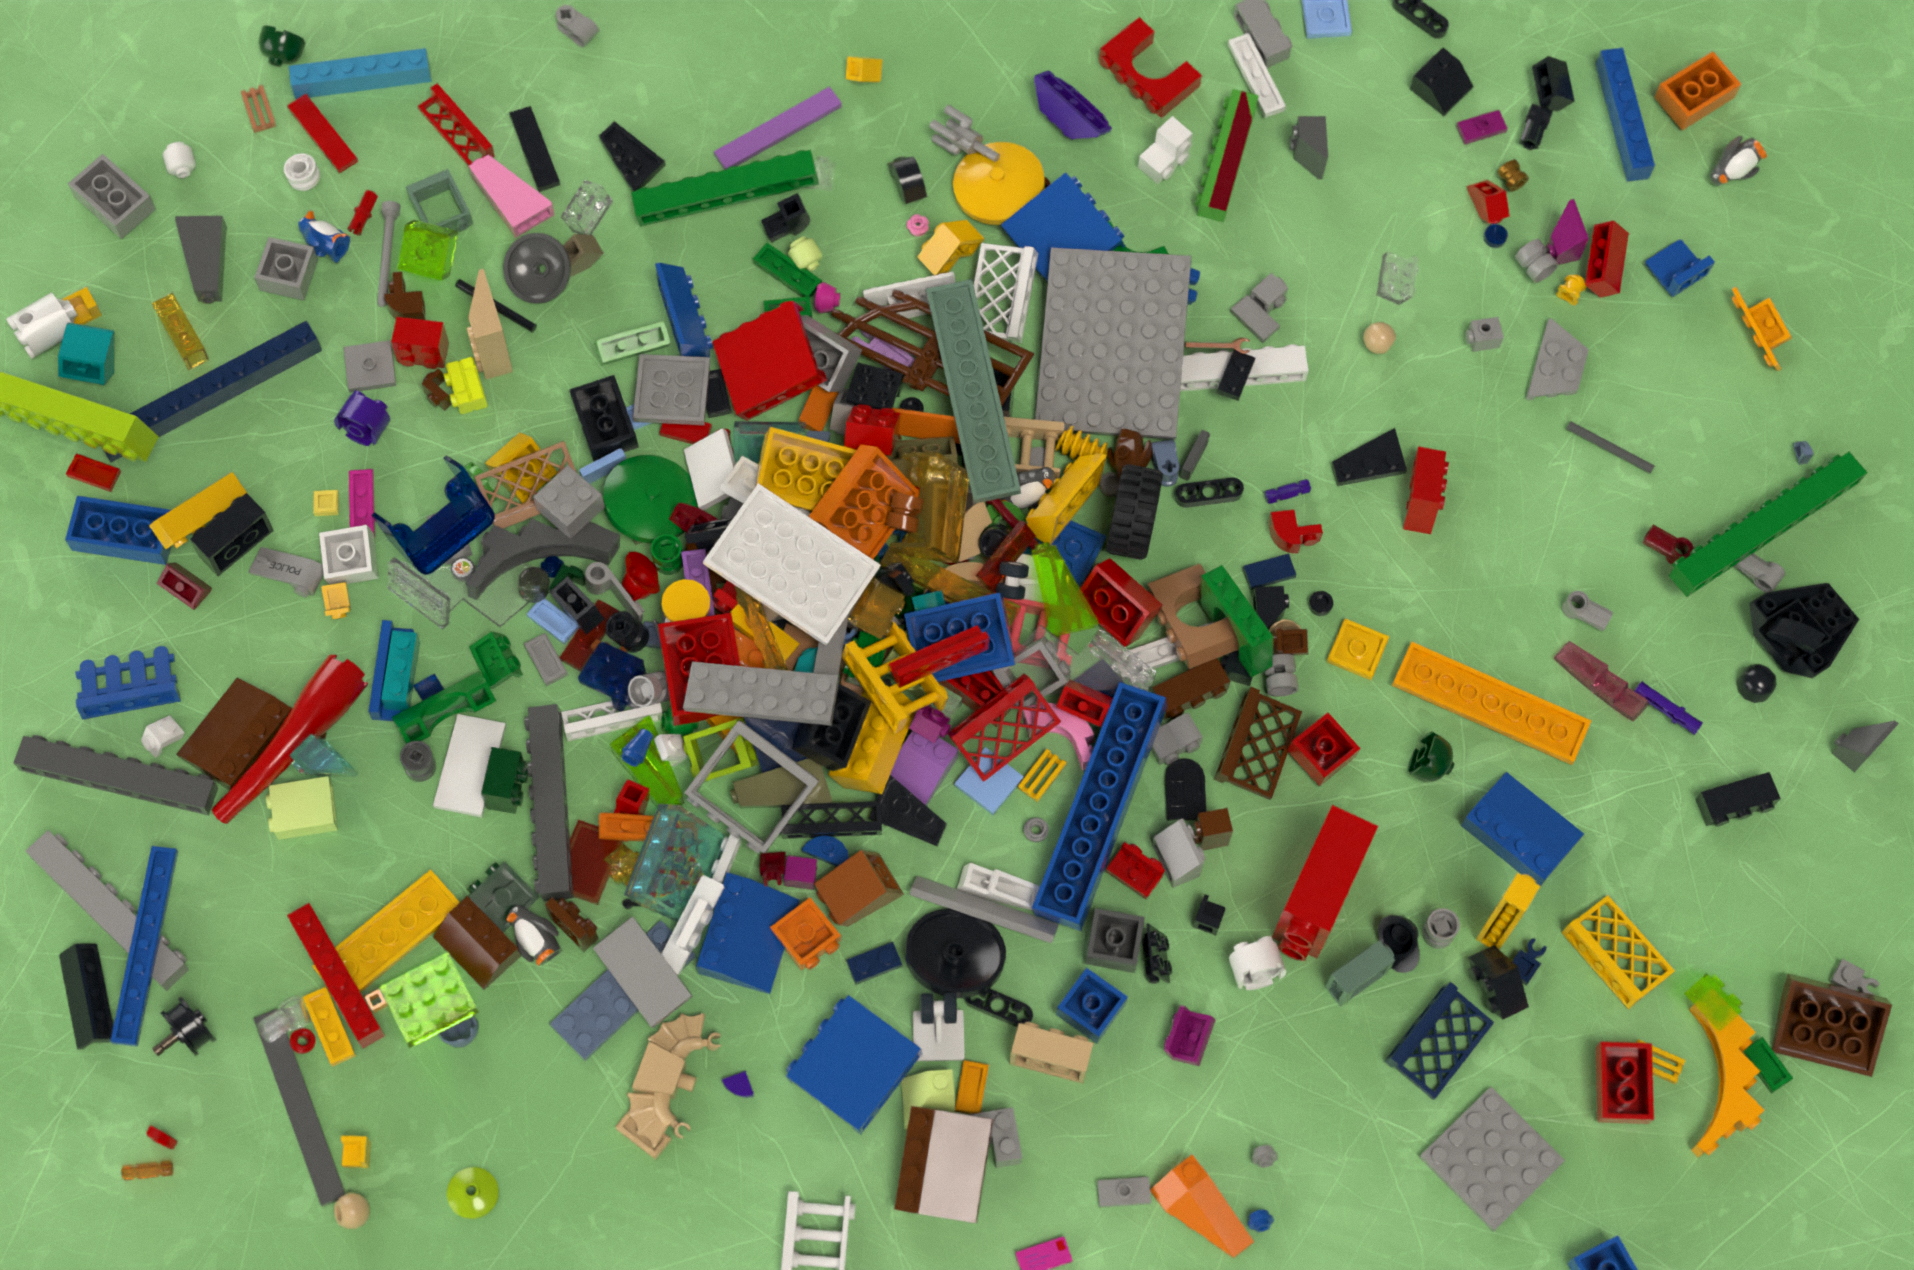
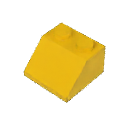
(516, 448)

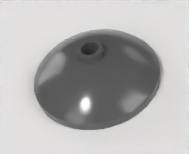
(523, 268)

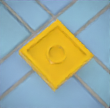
(1357, 649)

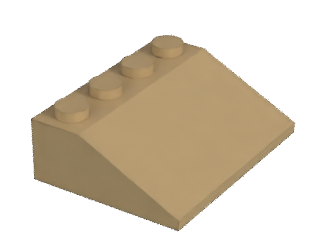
(487, 333)

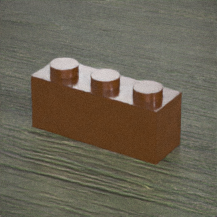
(1193, 688)

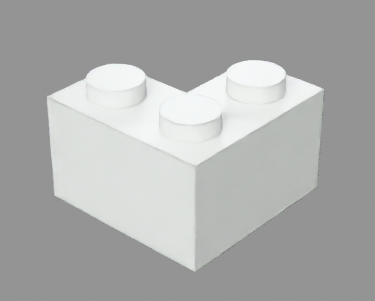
(1167, 152)

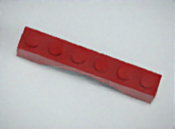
(335, 976)

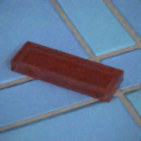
(1009, 550)
(579, 648)

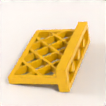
(1601, 959)

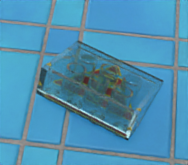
(673, 861)

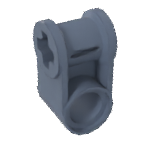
(1166, 460)

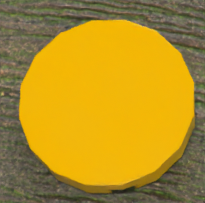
(685, 600)

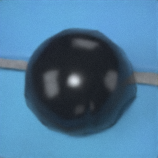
(1756, 683)

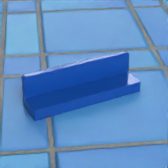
(376, 707)

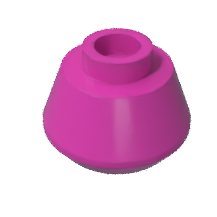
(826, 298)

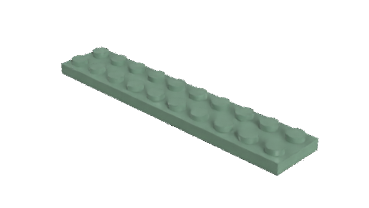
(973, 391)

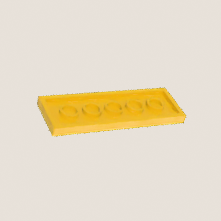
(396, 930)

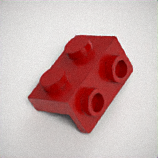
(1136, 870)

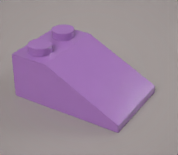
(923, 765)

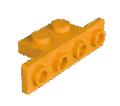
(1766, 323)

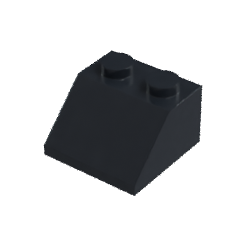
(1442, 82)

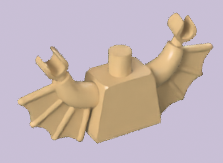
(663, 1074)

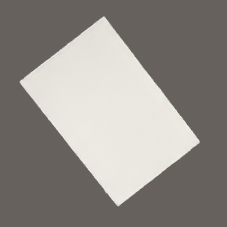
(709, 465)

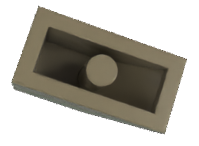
(582, 252)

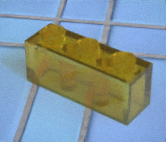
(180, 331)

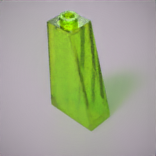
(1061, 596)
(653, 772)

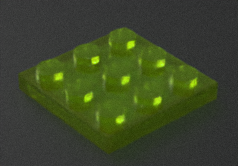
(428, 999)

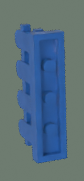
(131, 696)

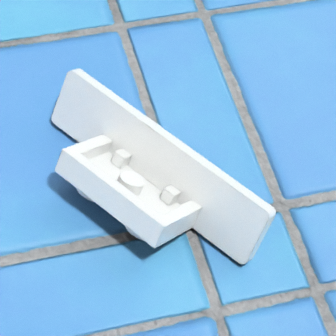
(914, 288)
(692, 922)

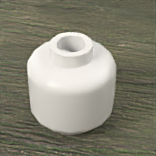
(179, 159)

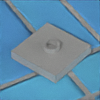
(369, 366)

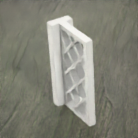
(1021, 289)

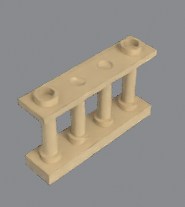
(1035, 429)

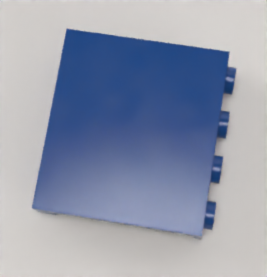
(1062, 219)
(854, 1063)

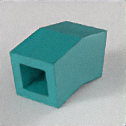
(928, 600)

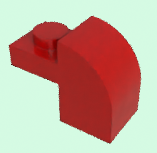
(1288, 535)
(725, 598)
(632, 799)

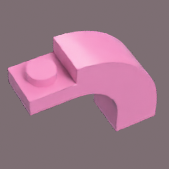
(1071, 727)

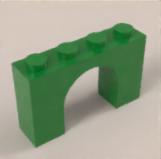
(1224, 599)

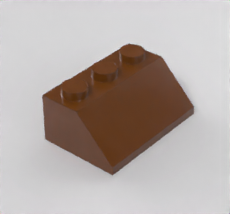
(476, 943)

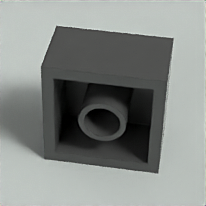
(1115, 940)

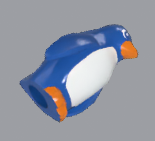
(324, 237)

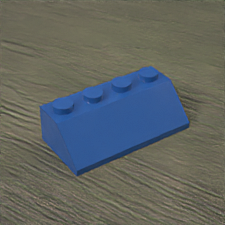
(682, 311)

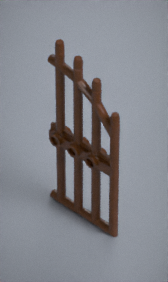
(929, 357)

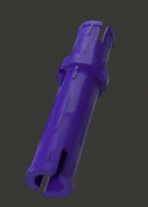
(1668, 708)

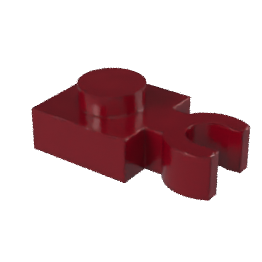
(772, 866)

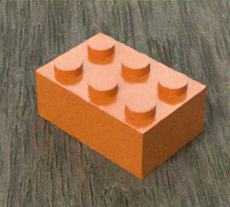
(1697, 90)

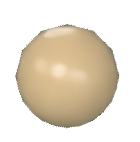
(1379, 337)
(352, 1211)

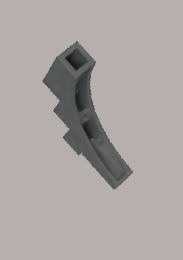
(536, 541)

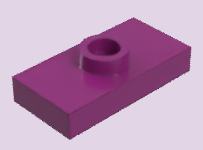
(1482, 127)

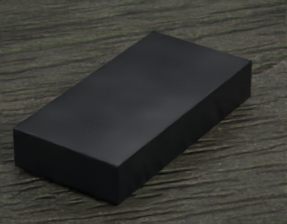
(717, 396)

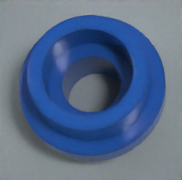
(1260, 1220)

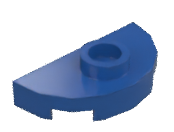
(827, 850)

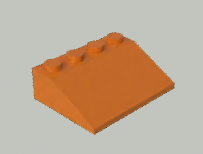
(861, 500)

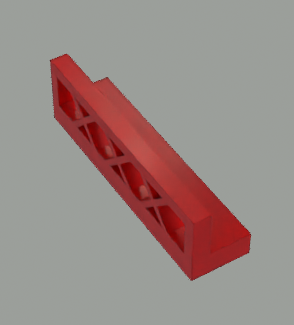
(460, 120)
(939, 656)

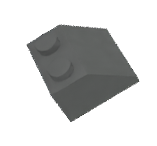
(1310, 144)

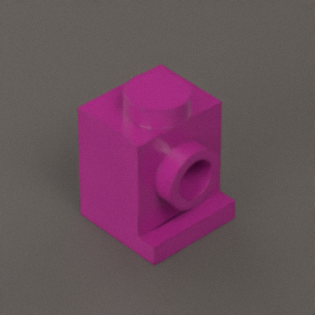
(930, 723)

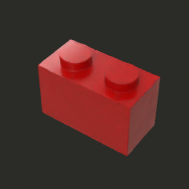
(1084, 702)

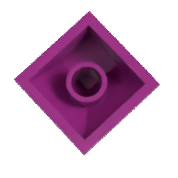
(1568, 236)

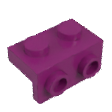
(1188, 1036)

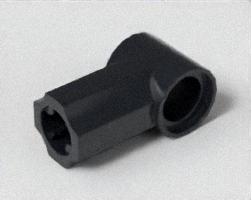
(1536, 123)

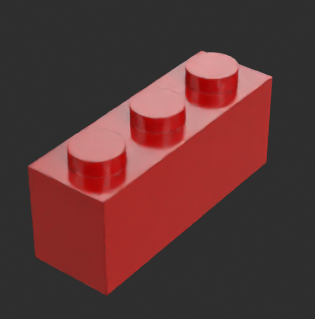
(1607, 259)

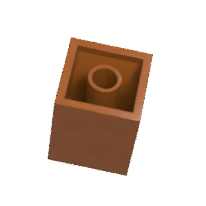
(858, 888)

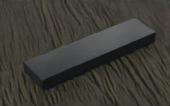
(534, 148)

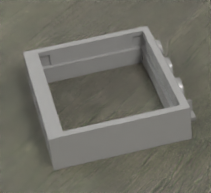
(717, 814)

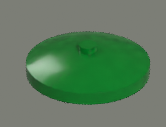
(644, 494)

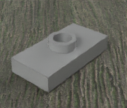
(1124, 1192)

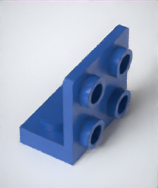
(1678, 267)

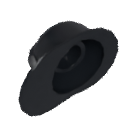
(1401, 937)

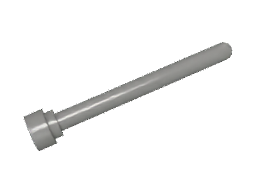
(390, 212)

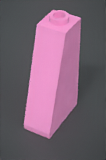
(510, 196)

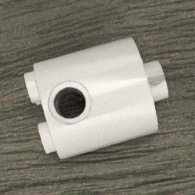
(42, 323)

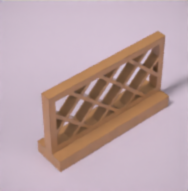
(527, 509)

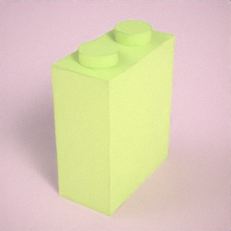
(302, 808)

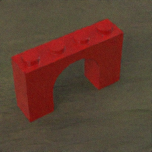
(1158, 94)

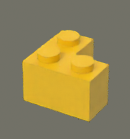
(949, 244)

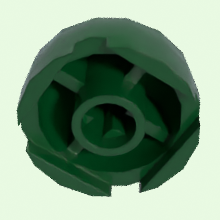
(280, 46)
(1432, 759)

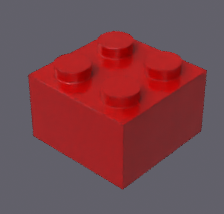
(420, 342)
(872, 428)
(1323, 749)

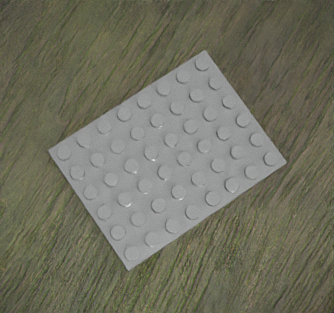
(1114, 341)

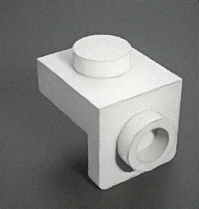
(161, 735)
(671, 748)

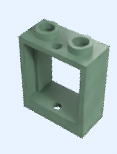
(433, 186)
(1360, 972)

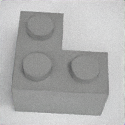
(1004, 1137)

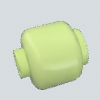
(805, 253)

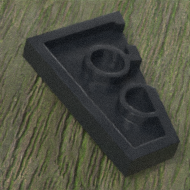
(630, 156)
(1371, 461)
(908, 814)

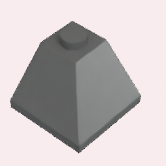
(1861, 743)

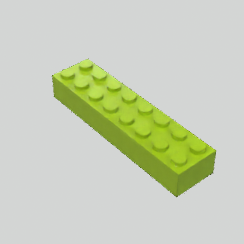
(75, 418)

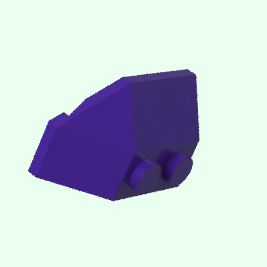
(1069, 108)

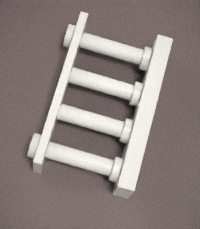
(795, 1233)

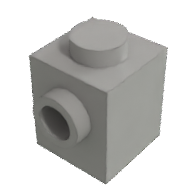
(1270, 293)
(1484, 334)

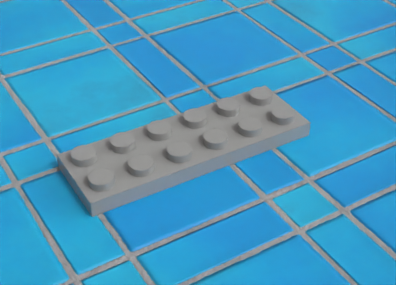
(761, 693)

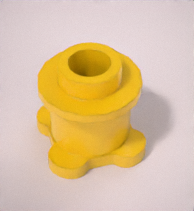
(1571, 289)

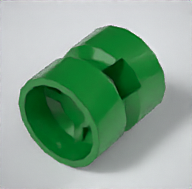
(667, 554)

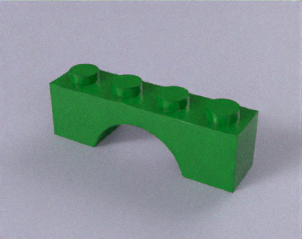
(464, 696)

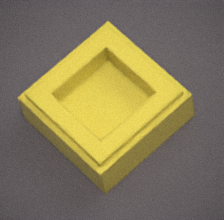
(326, 503)

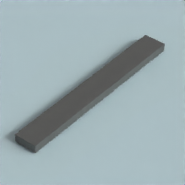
(303, 1117)

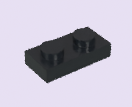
(1236, 375)

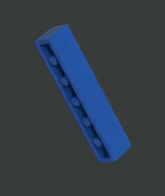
(1625, 114)

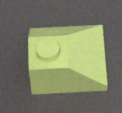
(929, 1091)

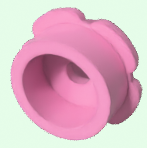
(918, 230)

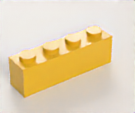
(196, 511)

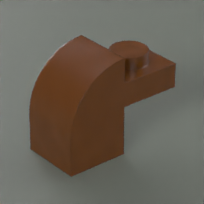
(404, 303)

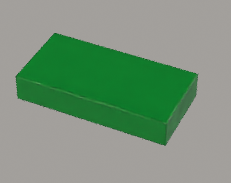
(1772, 1070)

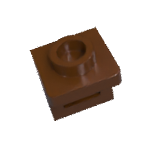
(434, 393)
(1291, 641)

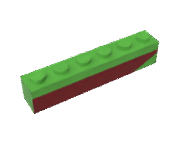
(1227, 156)

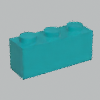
(400, 670)

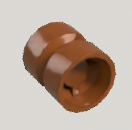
(905, 512)

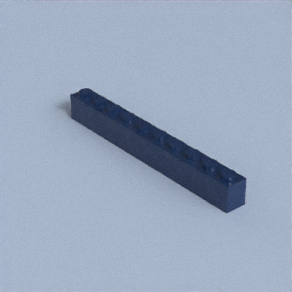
(228, 381)

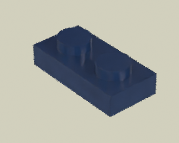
(874, 963)

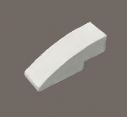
(997, 886)

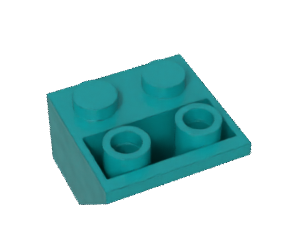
(86, 354)

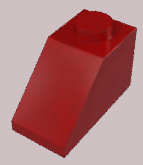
(1489, 201)

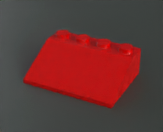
(694, 640)

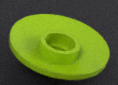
(474, 1205)

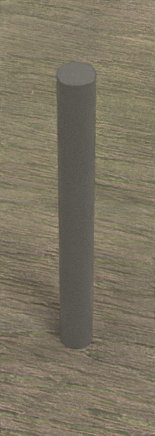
(1610, 447)

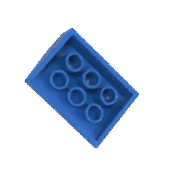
(941, 622)
(1522, 829)
(739, 938)

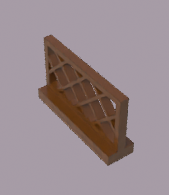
(1238, 737)

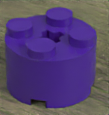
(362, 418)

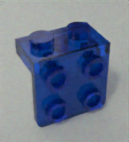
(610, 673)

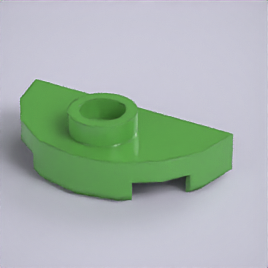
(475, 470)

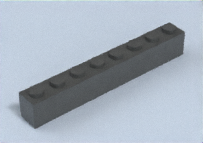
(116, 775)
(550, 803)

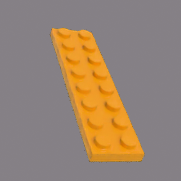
(1492, 703)

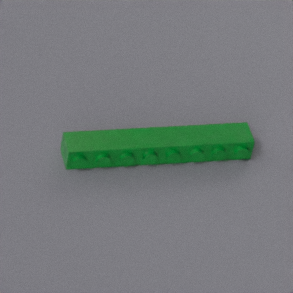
(725, 187)

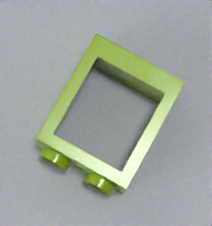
(743, 747)

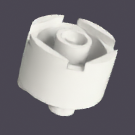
(1257, 963)

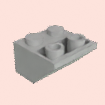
(1179, 853)

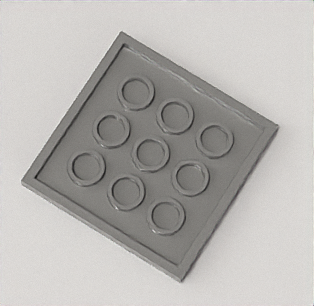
(1491, 1159)

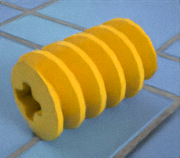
(1078, 445)

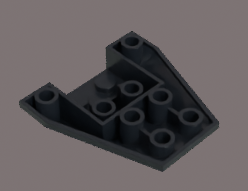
(1813, 606)

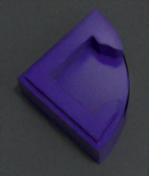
(739, 1085)

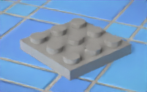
(671, 389)

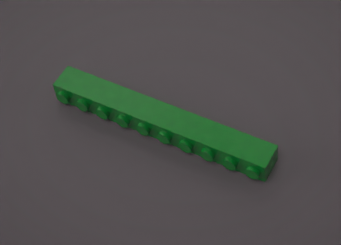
(1766, 524)

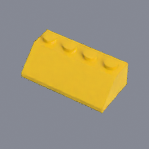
(1066, 497)

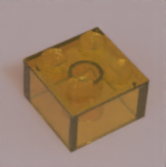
(877, 608)

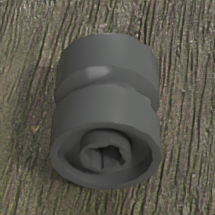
(418, 761)

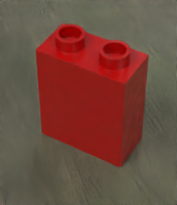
(1323, 884)

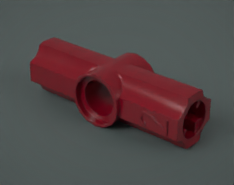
(1666, 543)

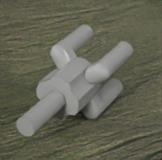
(961, 135)

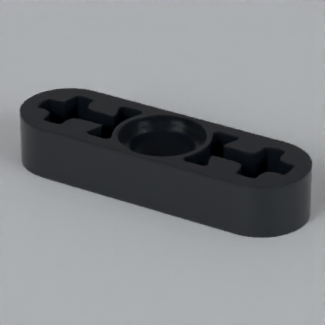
(1422, 23)
(1191, 488)
(994, 995)

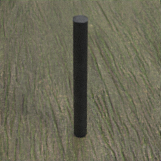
(502, 309)

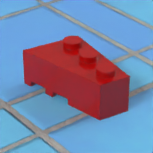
(1426, 490)
(975, 689)

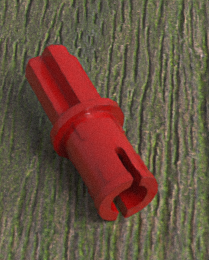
(362, 212)

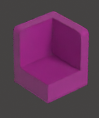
(800, 872)

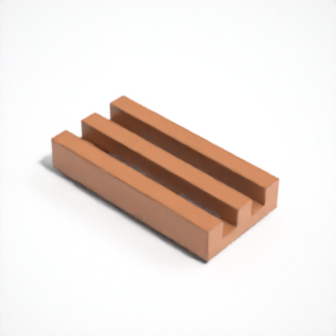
(253, 93)

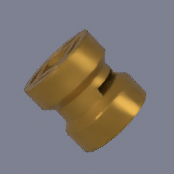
(1513, 175)

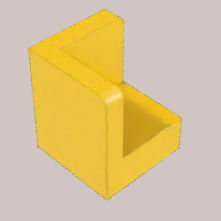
(864, 69)
(84, 306)
(356, 1151)

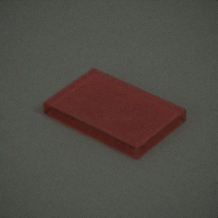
(588, 865)

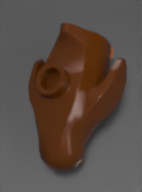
(1129, 450)

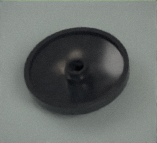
(955, 953)

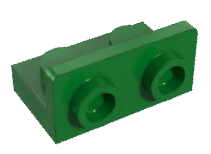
(495, 659)

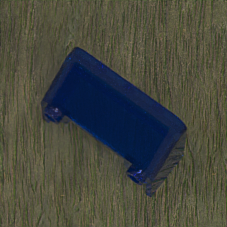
(447, 530)

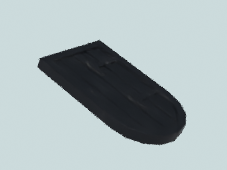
(1185, 790)

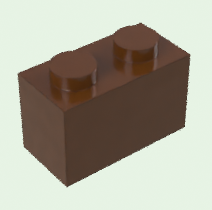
(1213, 829)

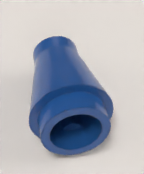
(637, 748)

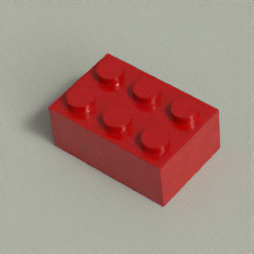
(1119, 602)
(1624, 1083)

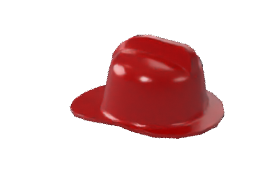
(640, 576)

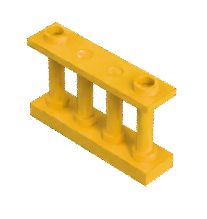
(884, 695)

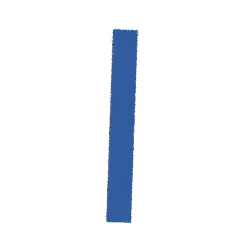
(144, 946)

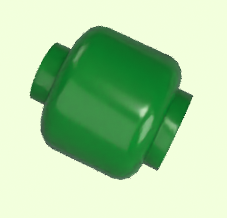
(668, 725)

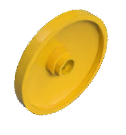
(998, 189)

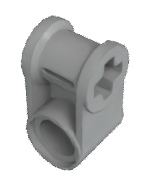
(575, 25)

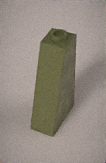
(779, 788)

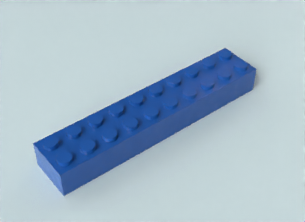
(1100, 806)

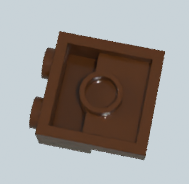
(567, 918)

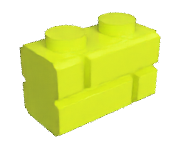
(466, 385)

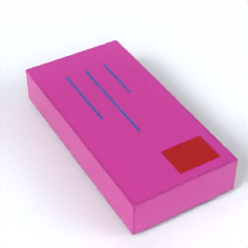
(1045, 1255)

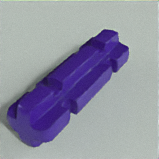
(1287, 491)

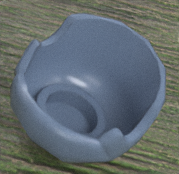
(461, 1033)

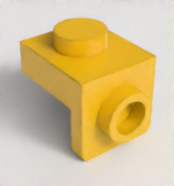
(336, 600)

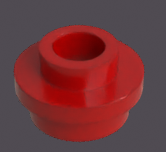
(305, 1034)

